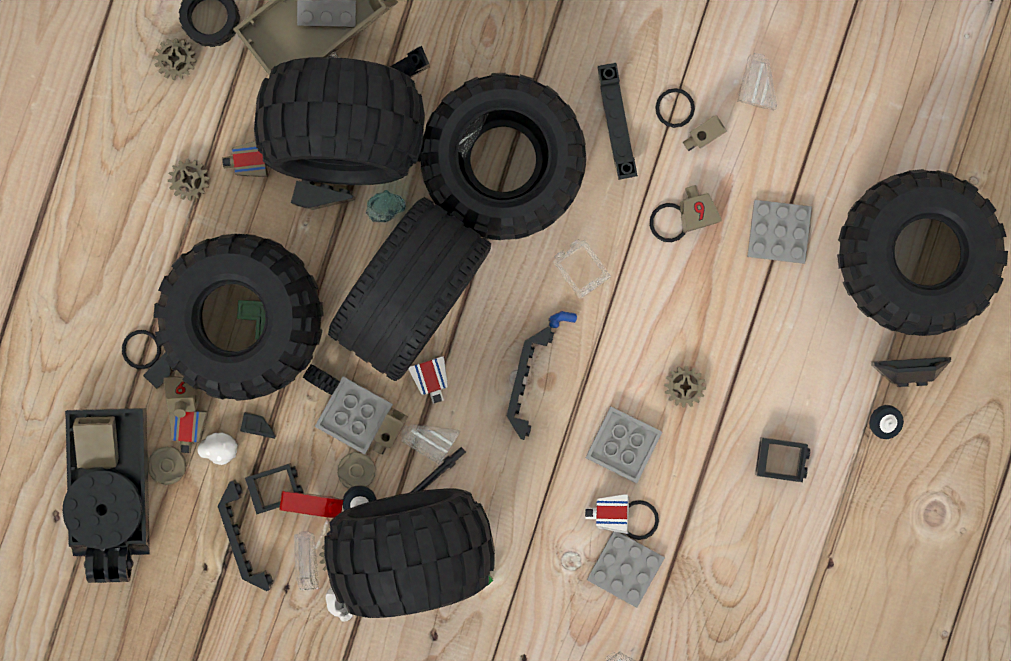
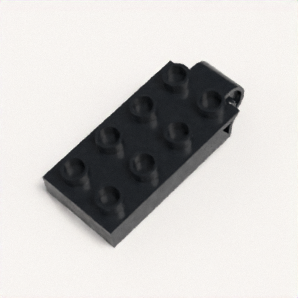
(131, 429)

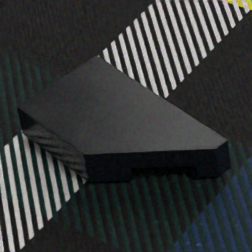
(158, 372)
(256, 425)

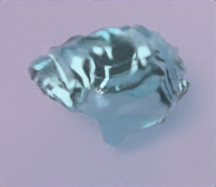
(384, 206)

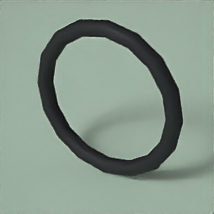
(678, 124)
(652, 221)
(124, 349)
(656, 520)

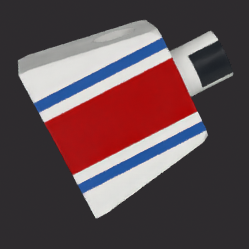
(430, 378)
(611, 513)

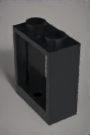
(762, 459)
(254, 489)

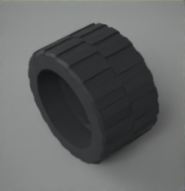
(217, 38)

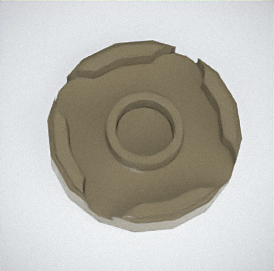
(167, 465)
(356, 470)

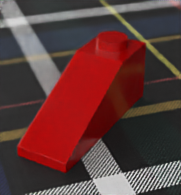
(311, 504)

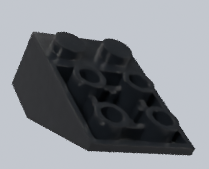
(314, 197)

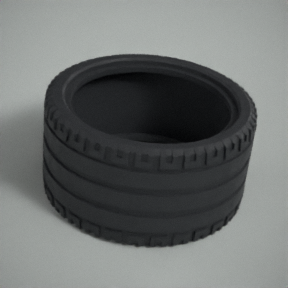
(408, 288)

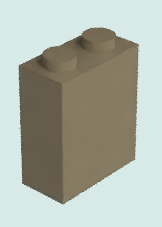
(96, 442)

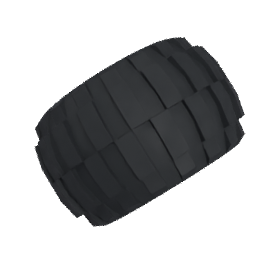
(516, 104)
(339, 121)
(870, 262)
(290, 316)
(409, 553)

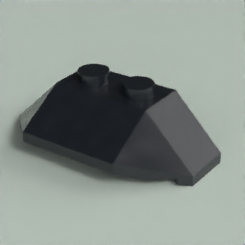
(911, 370)

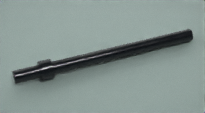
(448, 462)

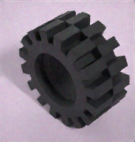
(321, 379)

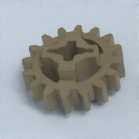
(175, 50)
(177, 184)
(693, 387)

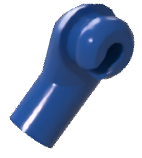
(562, 316)

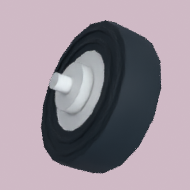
(886, 422)
(356, 496)

